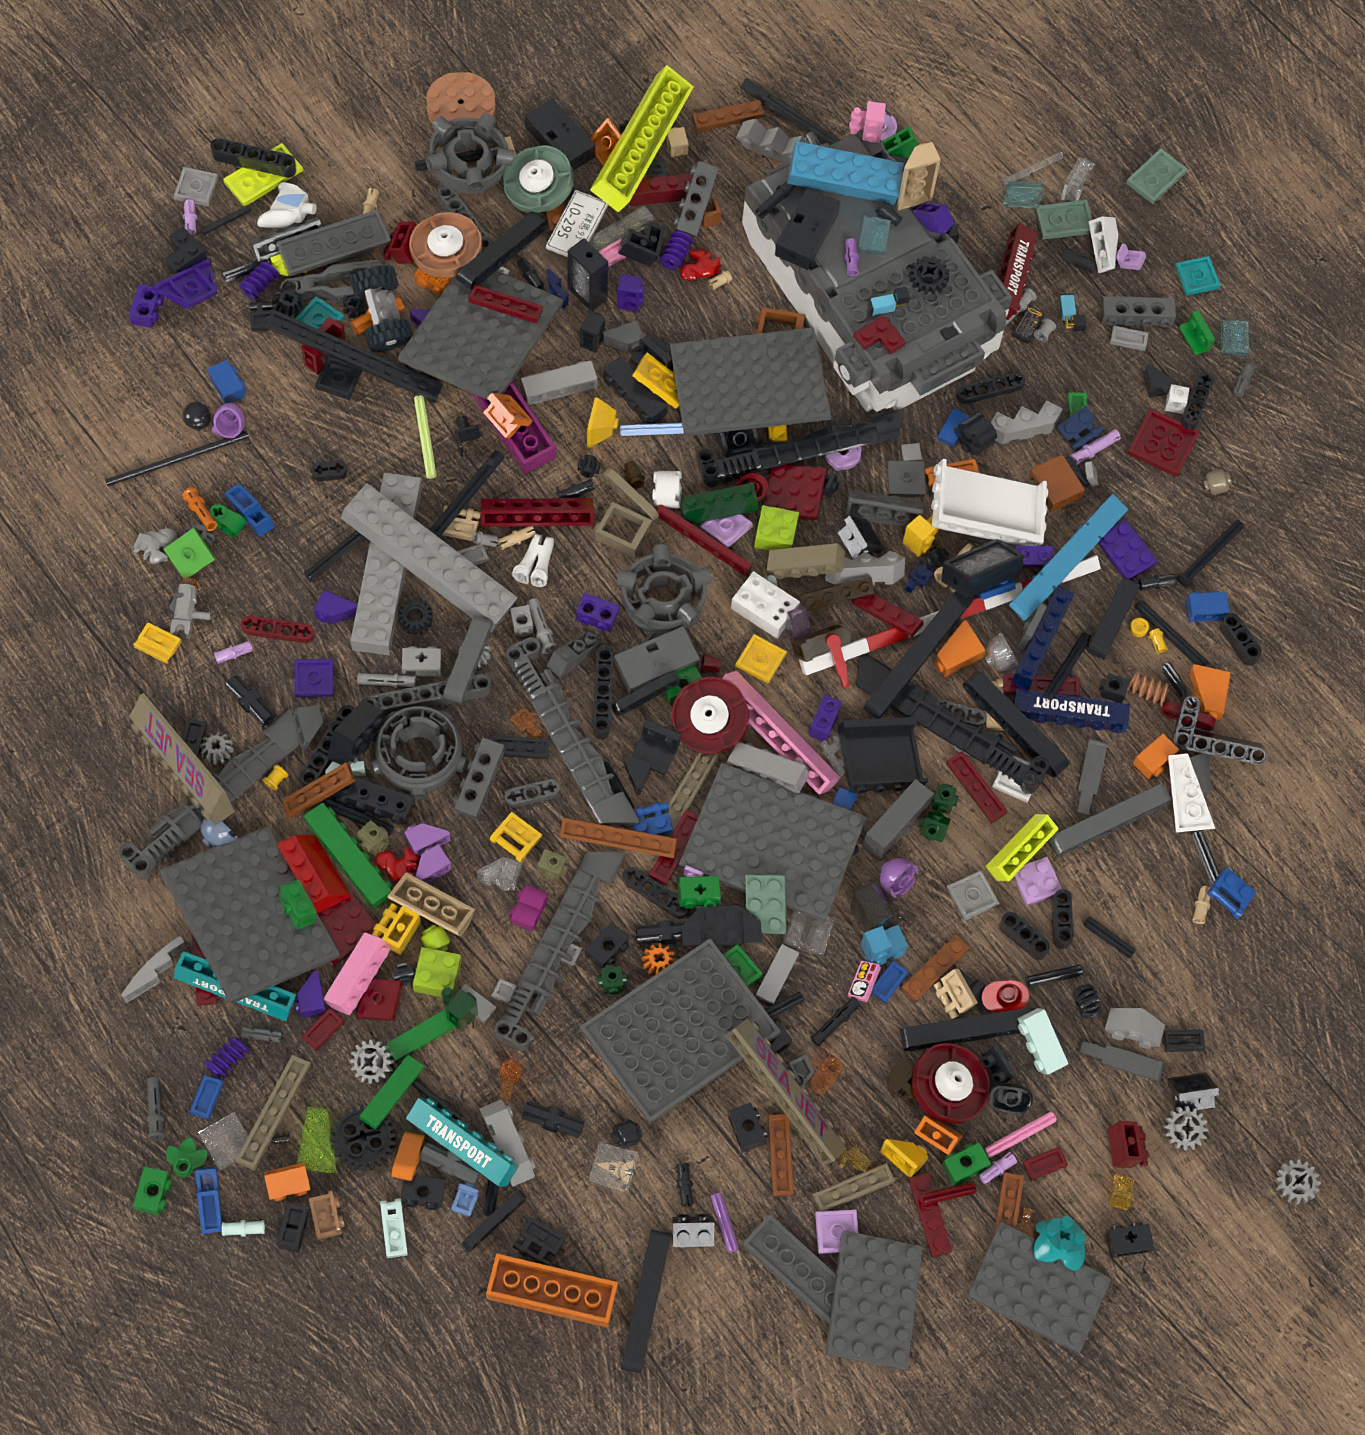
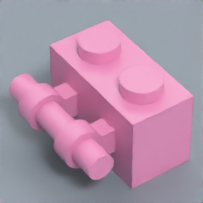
(872, 123)

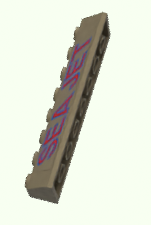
(180, 760)
(786, 1092)

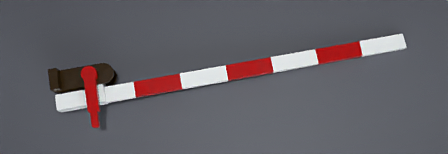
(832, 646)

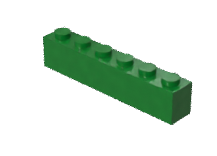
(348, 856)

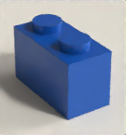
(226, 382)
(1207, 606)

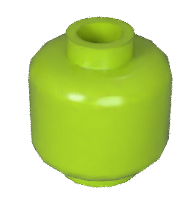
(435, 938)

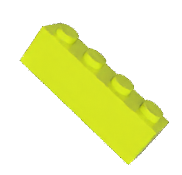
(1022, 847)

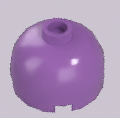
(897, 876)

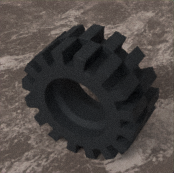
(409, 607)

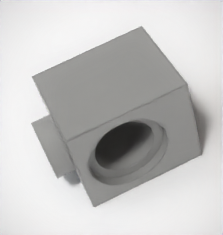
(518, 614)

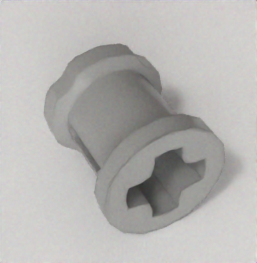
(1044, 330)

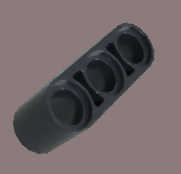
(1240, 647)
(1065, 910)
(1022, 926)

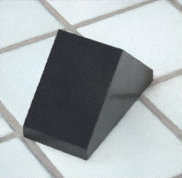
(1157, 382)
(637, 771)

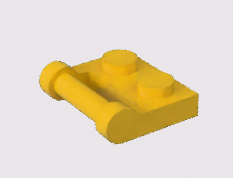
(520, 832)

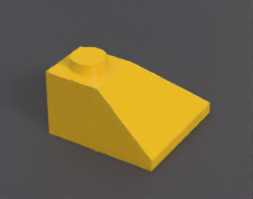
(601, 422)
(905, 1155)

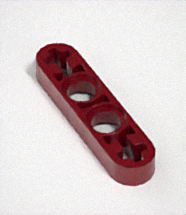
(277, 633)

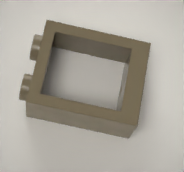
(617, 543)

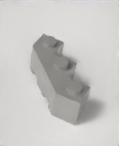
(769, 142)
(1026, 423)
(885, 569)
(504, 1134)

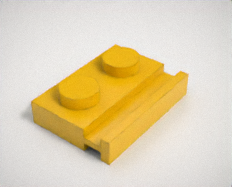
(157, 643)

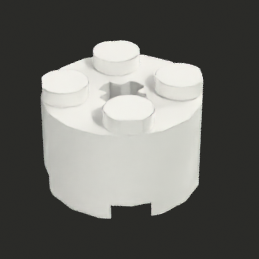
(667, 489)

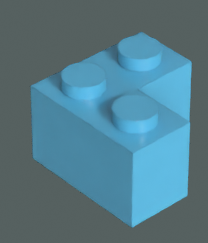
(883, 944)

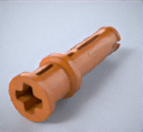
(208, 521)

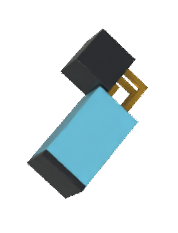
(887, 303)
(1068, 313)

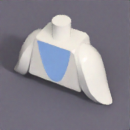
(288, 208)

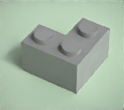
(1136, 1025)

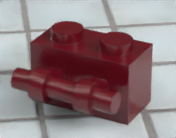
(399, 245)
(1127, 1145)

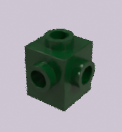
(944, 798)
(934, 826)
(612, 986)

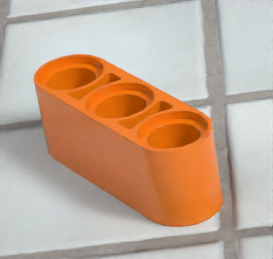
(408, 1156)

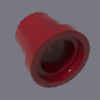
(710, 663)

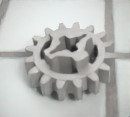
(380, 1063)
(1185, 1120)
(1304, 1189)

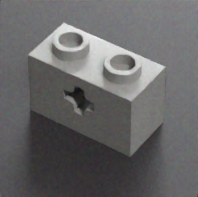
(428, 668)

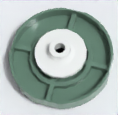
(538, 179)

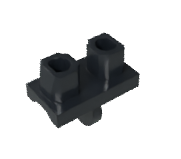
(998, 1064)

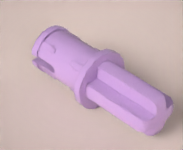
(190, 216)
(233, 652)
(998, 1167)

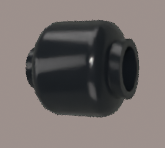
(626, 1134)

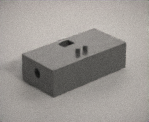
(655, 659)
(898, 820)

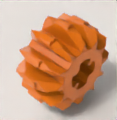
(656, 954)

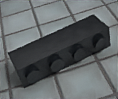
(636, 394)

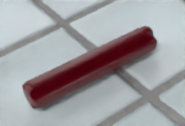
(948, 1193)

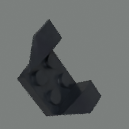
(722, 925)

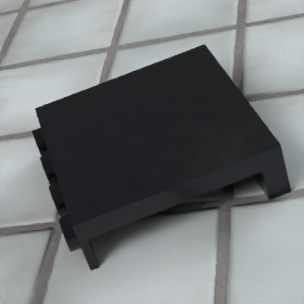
(880, 754)

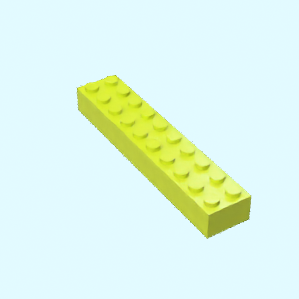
(642, 138)

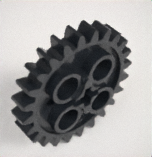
(369, 1155)

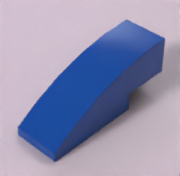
(250, 509)
(209, 1199)

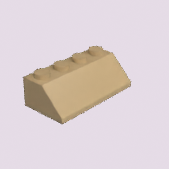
(919, 176)
(432, 904)

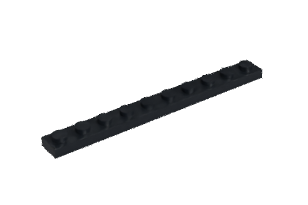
(353, 355)

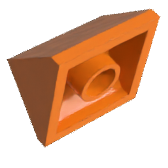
(605, 140)

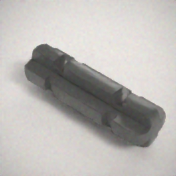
(261, 1034)

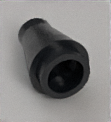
(887, 211)

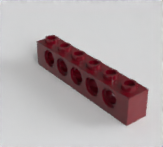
(537, 512)

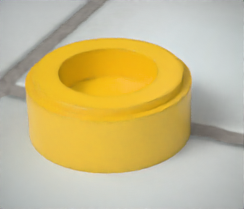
(1139, 627)

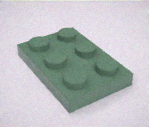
(1156, 176)
(1064, 219)
(767, 901)

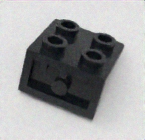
(657, 746)

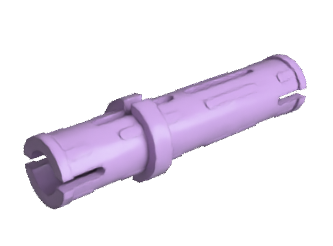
(1089, 450)

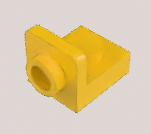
(778, 433)

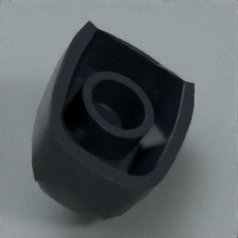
(1010, 1098)

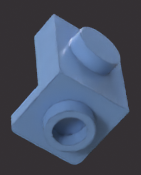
(465, 1199)

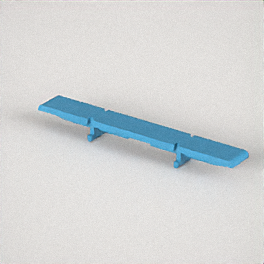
(1068, 557)

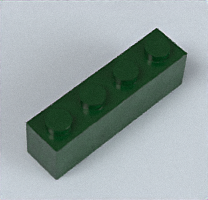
(720, 503)

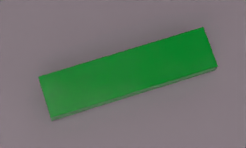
(420, 1036)
(391, 1092)

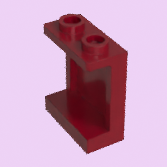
(312, 357)

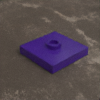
(314, 678)

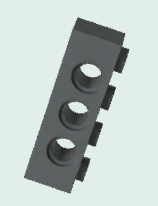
(709, 174)
(265, 245)
(1130, 305)
(473, 808)

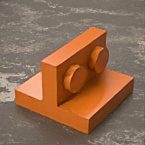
(506, 414)

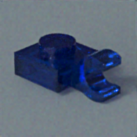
(919, 576)

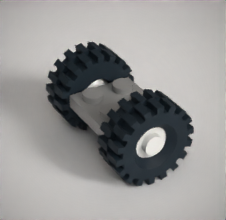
(378, 287)

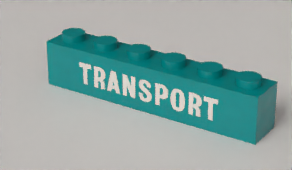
(198, 973)
(463, 1142)

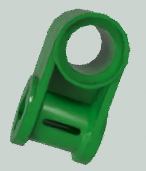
(227, 520)

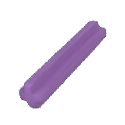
(724, 1222)

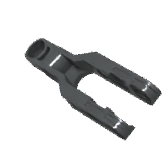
(316, 285)

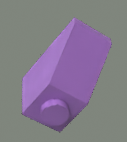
(423, 836)
(432, 864)

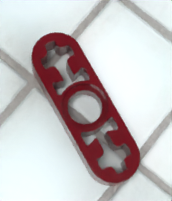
(1203, 721)

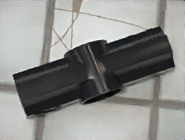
(250, 700)
(663, 932)
(553, 1119)

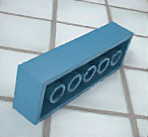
(845, 173)

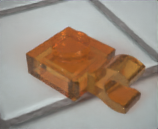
(525, 721)
(1025, 1225)

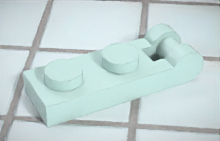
(394, 1229)

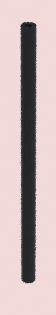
(175, 459)

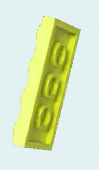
(252, 184)

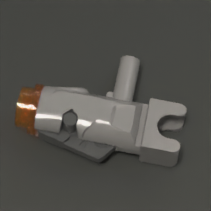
(184, 608)

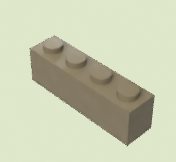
(806, 561)

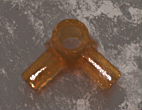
(509, 1074)

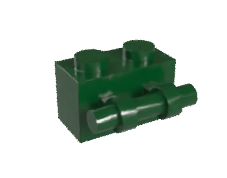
(459, 1008)

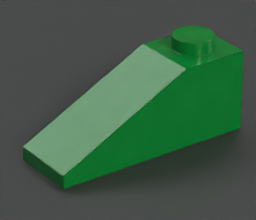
(901, 143)

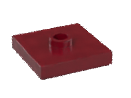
(380, 1000)

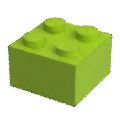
(776, 528)
(436, 971)

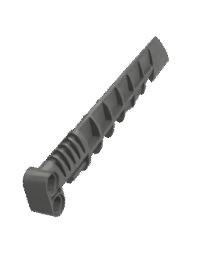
(577, 752)
(234, 778)
(564, 928)

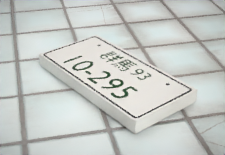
(577, 222)

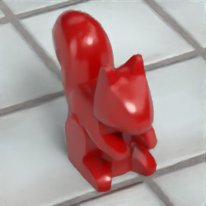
(702, 268)
(395, 867)

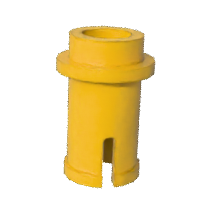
(1158, 641)

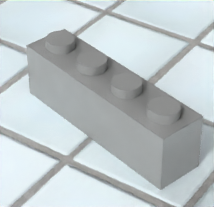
(559, 382)
(769, 766)

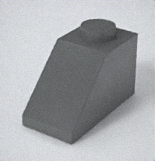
(624, 338)
(307, 724)

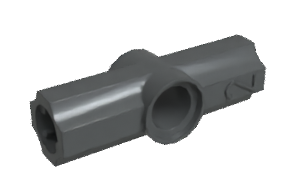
(449, 1164)

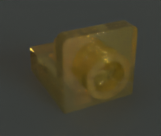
(858, 1159)
(1121, 1192)

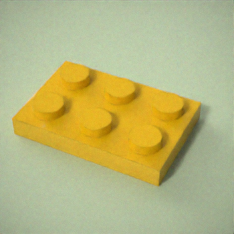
(657, 379)

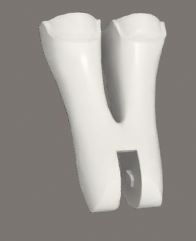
(524, 569)

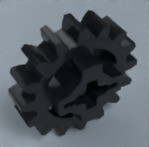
(929, 275)

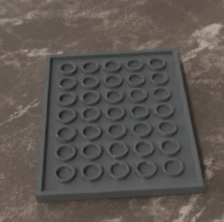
(476, 344)
(749, 381)
(772, 830)
(238, 919)
(672, 1030)

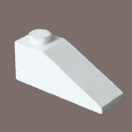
(1104, 240)

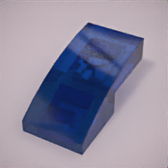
(555, 288)

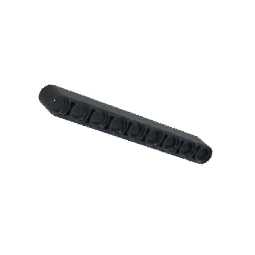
(917, 654)

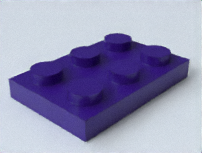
(1127, 550)

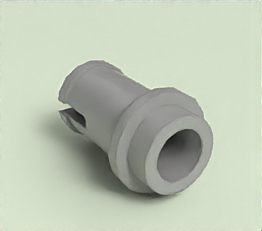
(484, 539)

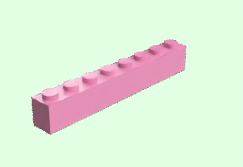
(783, 736)

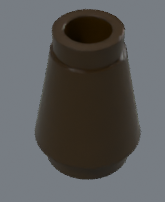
(634, 475)

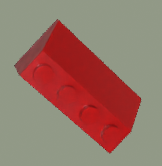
(314, 870)

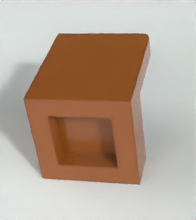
(712, 215)

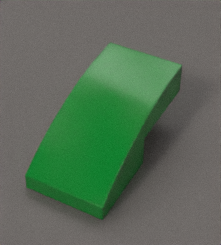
(1076, 402)

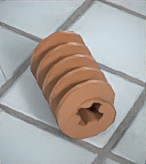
(1149, 688)

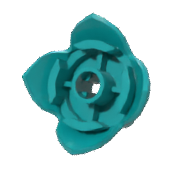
(1060, 1240)

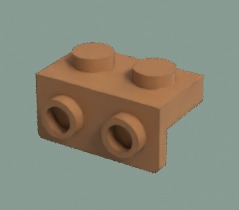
(325, 1215)

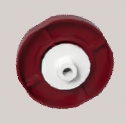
(720, 730)
(950, 1083)

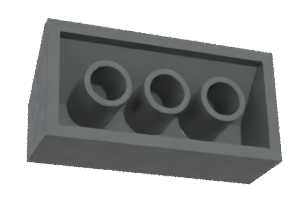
(882, 508)

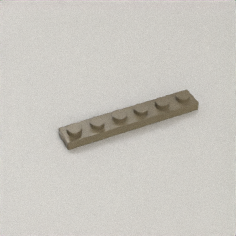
(273, 1112)

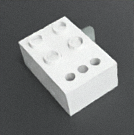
(764, 603)

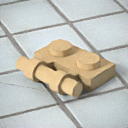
(463, 528)
(958, 991)

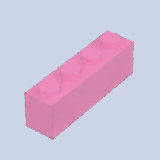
(357, 974)

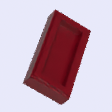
(323, 1029)
(1045, 1163)

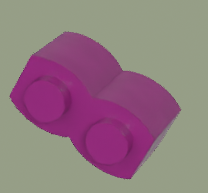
(529, 908)

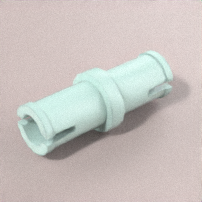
(243, 1228)

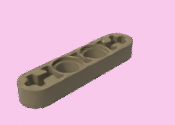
(629, 494)

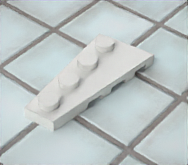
(1188, 800)

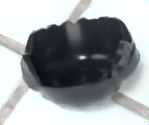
(196, 416)

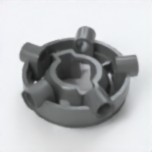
(468, 134)
(670, 614)
(430, 728)

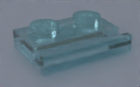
(1023, 194)
(874, 235)
(1235, 337)

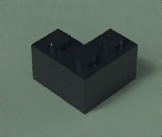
(642, 246)
(187, 251)

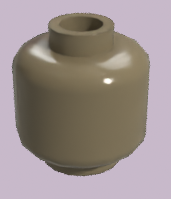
(1217, 482)

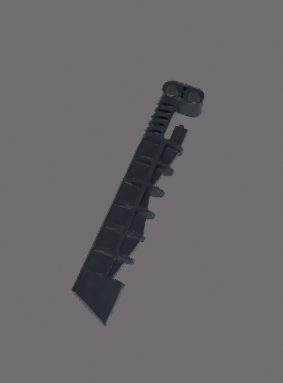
(819, 443)
(974, 741)

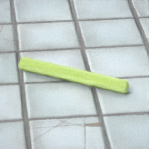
(425, 437)

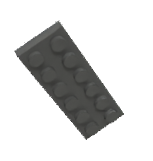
(333, 242)
(793, 1265)

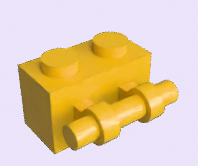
(920, 535)
(401, 928)

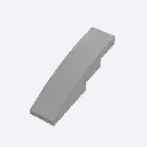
(148, 975)

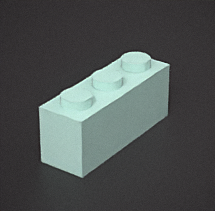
(1042, 1041)

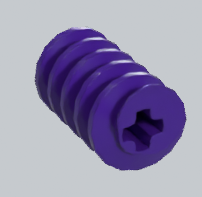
(675, 250)
(257, 279)
(227, 1056)

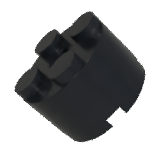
(976, 434)

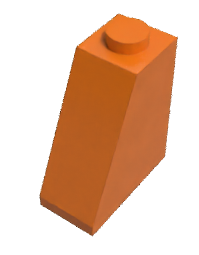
(959, 651)
(1211, 688)

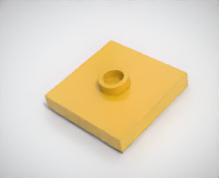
(761, 658)

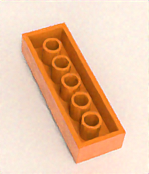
(552, 1290)

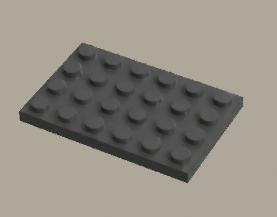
(1038, 1293)
(874, 1300)

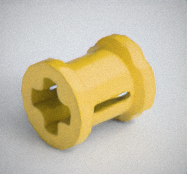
(275, 777)

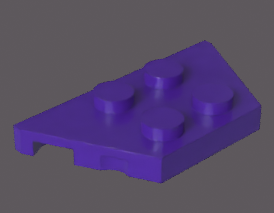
(189, 285)

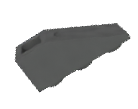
(573, 653)

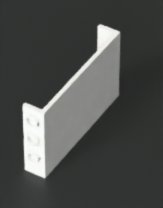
(988, 506)

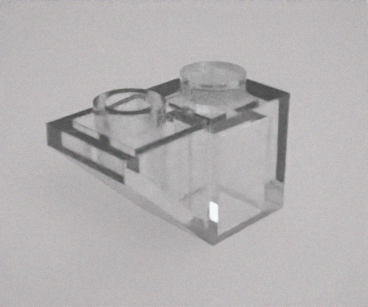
(501, 872)

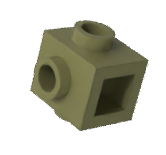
(373, 838)
(552, 865)

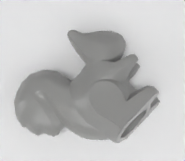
(152, 542)

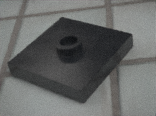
(338, 378)

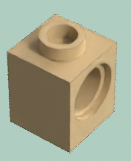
(677, 142)

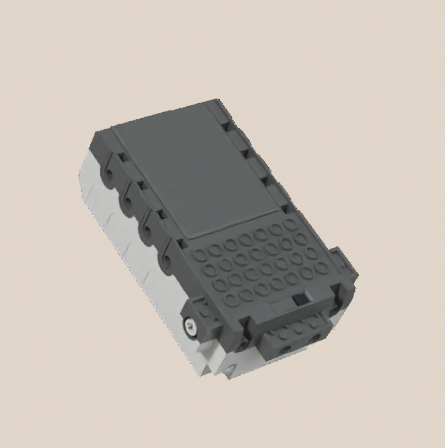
(942, 331)

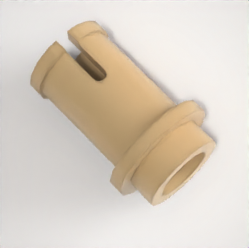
(724, 277)

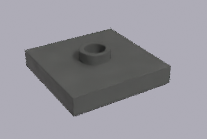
(906, 478)
(1030, 627)

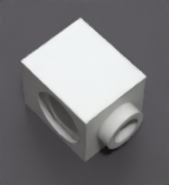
(1177, 399)

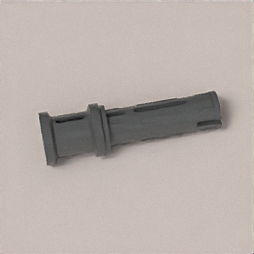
(155, 1118)

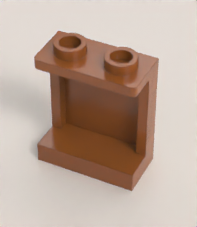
(1061, 482)

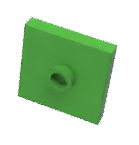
(189, 553)

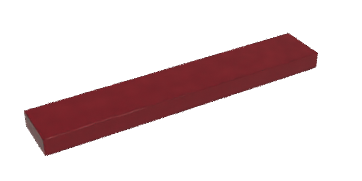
(704, 540)

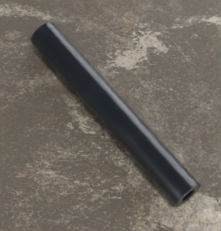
(207, 229)

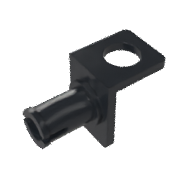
(465, 433)

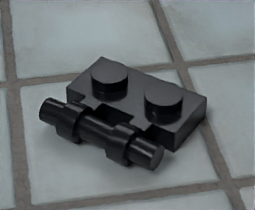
(259, 318)
(541, 1236)

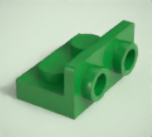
(1197, 334)

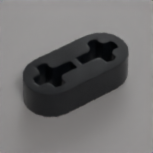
(329, 470)

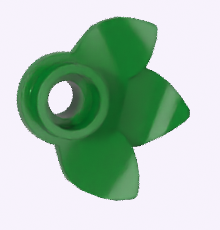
(186, 1155)

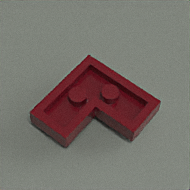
(881, 331)

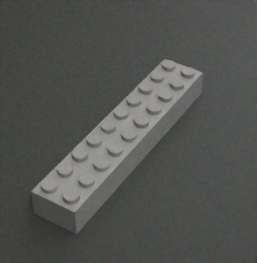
(427, 556)
(384, 576)

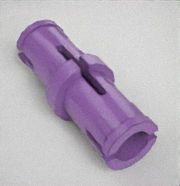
(851, 257)

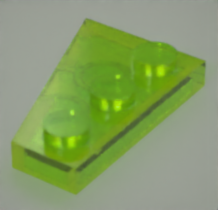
(315, 1143)

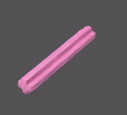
(1020, 1134)

